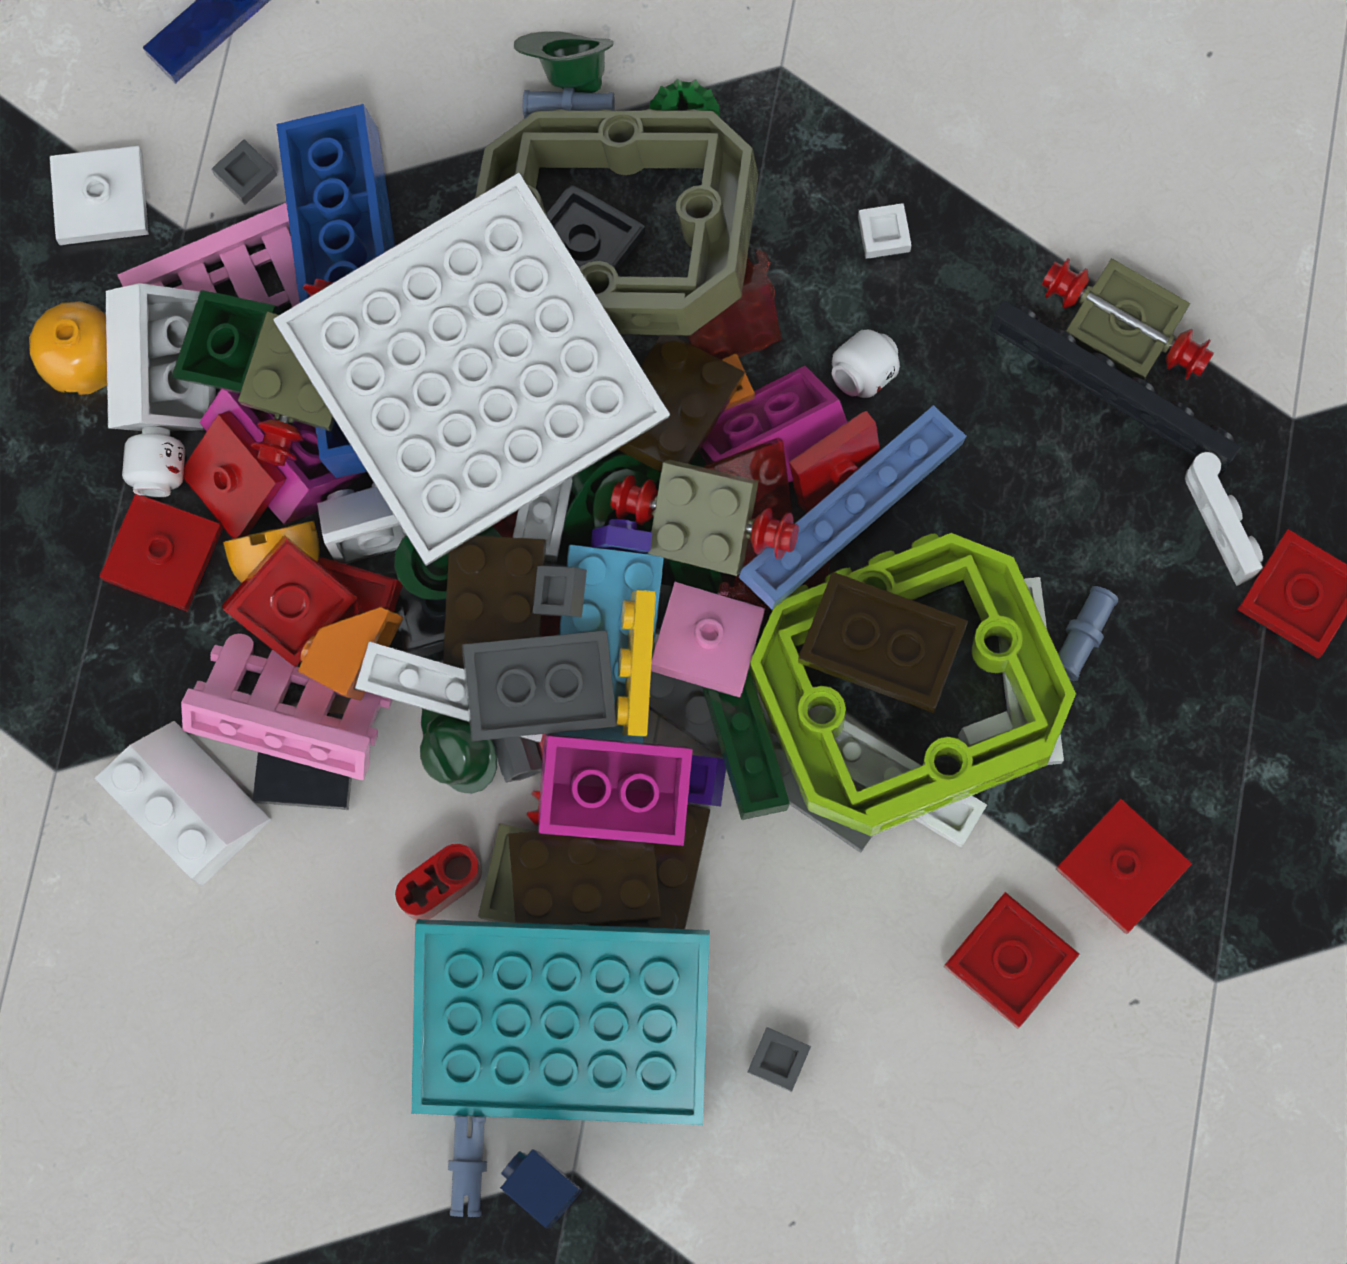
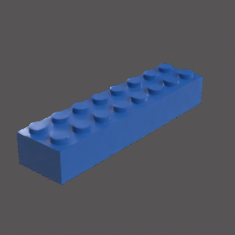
(335, 217)

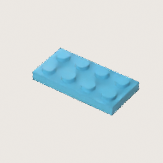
(609, 581)

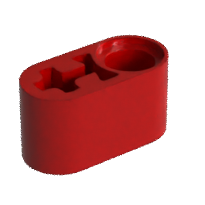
(421, 877)

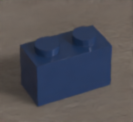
(539, 1187)

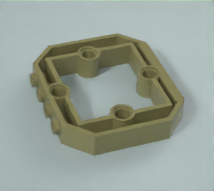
(711, 216)

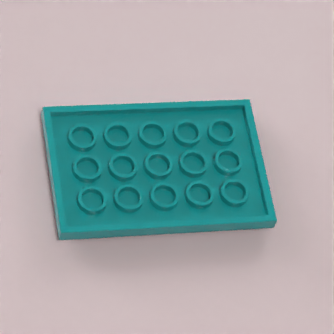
(560, 1021)

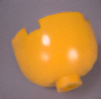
(71, 347)
(250, 550)

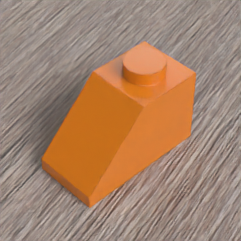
(339, 649)

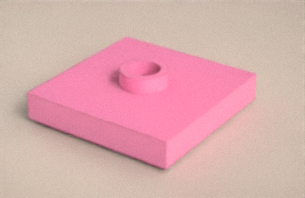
(707, 639)

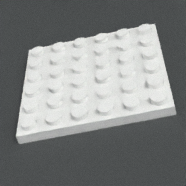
(471, 368)

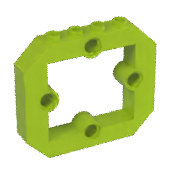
(1029, 665)

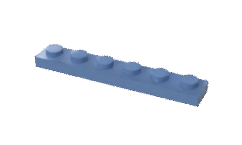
(854, 506)

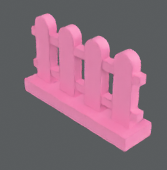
(231, 248)
(277, 729)

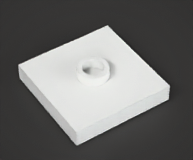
(99, 195)

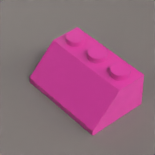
(791, 408)
(306, 478)
(614, 789)

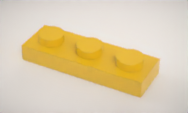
(636, 663)

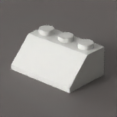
(143, 345)
(358, 525)
(183, 801)

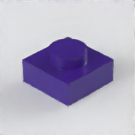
(621, 536)
(706, 780)

